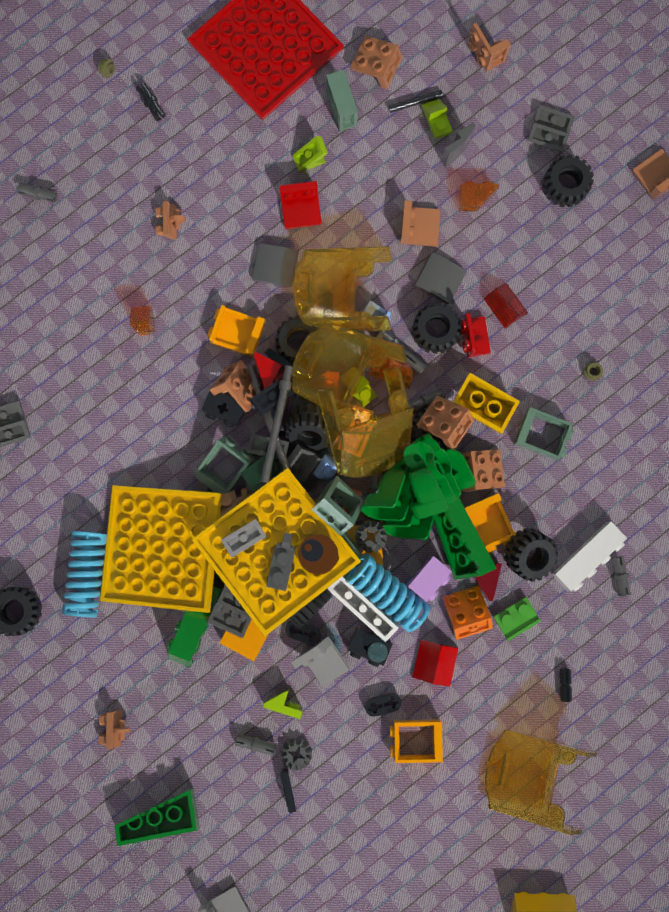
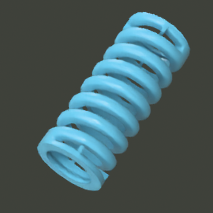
(86, 554)
(387, 596)

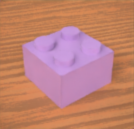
(429, 578)

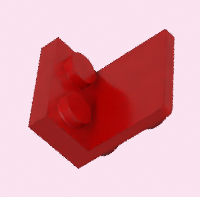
(300, 205)
(475, 336)

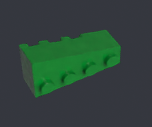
(462, 543)
(189, 633)
(166, 819)

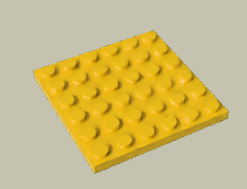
(279, 509)
(152, 548)

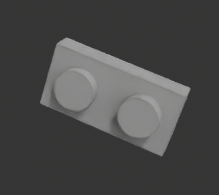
(243, 538)

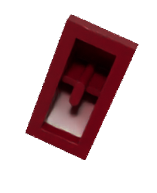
(488, 582)

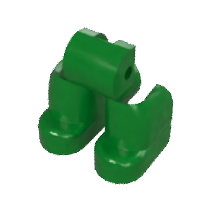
(435, 476)
(392, 505)

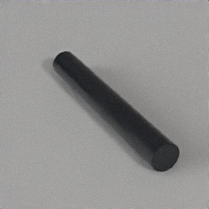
(415, 101)

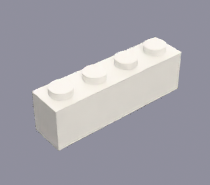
(589, 556)
(365, 610)

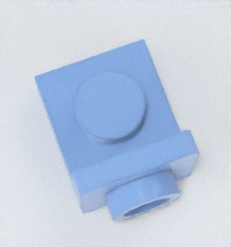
(326, 468)

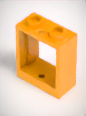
(437, 755)

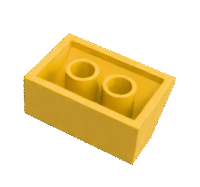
(486, 402)
(543, 902)

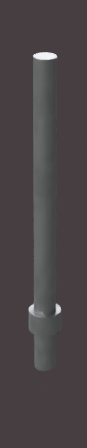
(257, 386)
(284, 386)

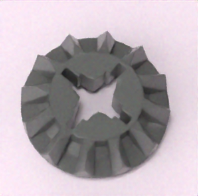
(380, 537)
(305, 751)

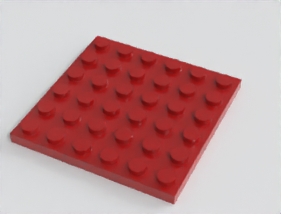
(265, 49)

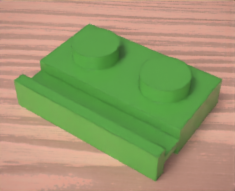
(516, 618)

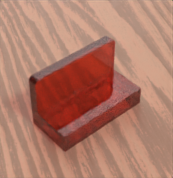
(505, 305)

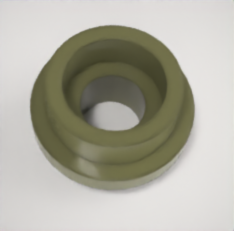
(106, 67)
(598, 368)

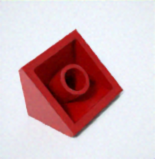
(268, 370)
(435, 663)

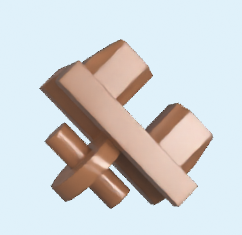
(171, 220)
(114, 729)

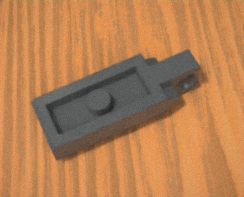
(281, 564)

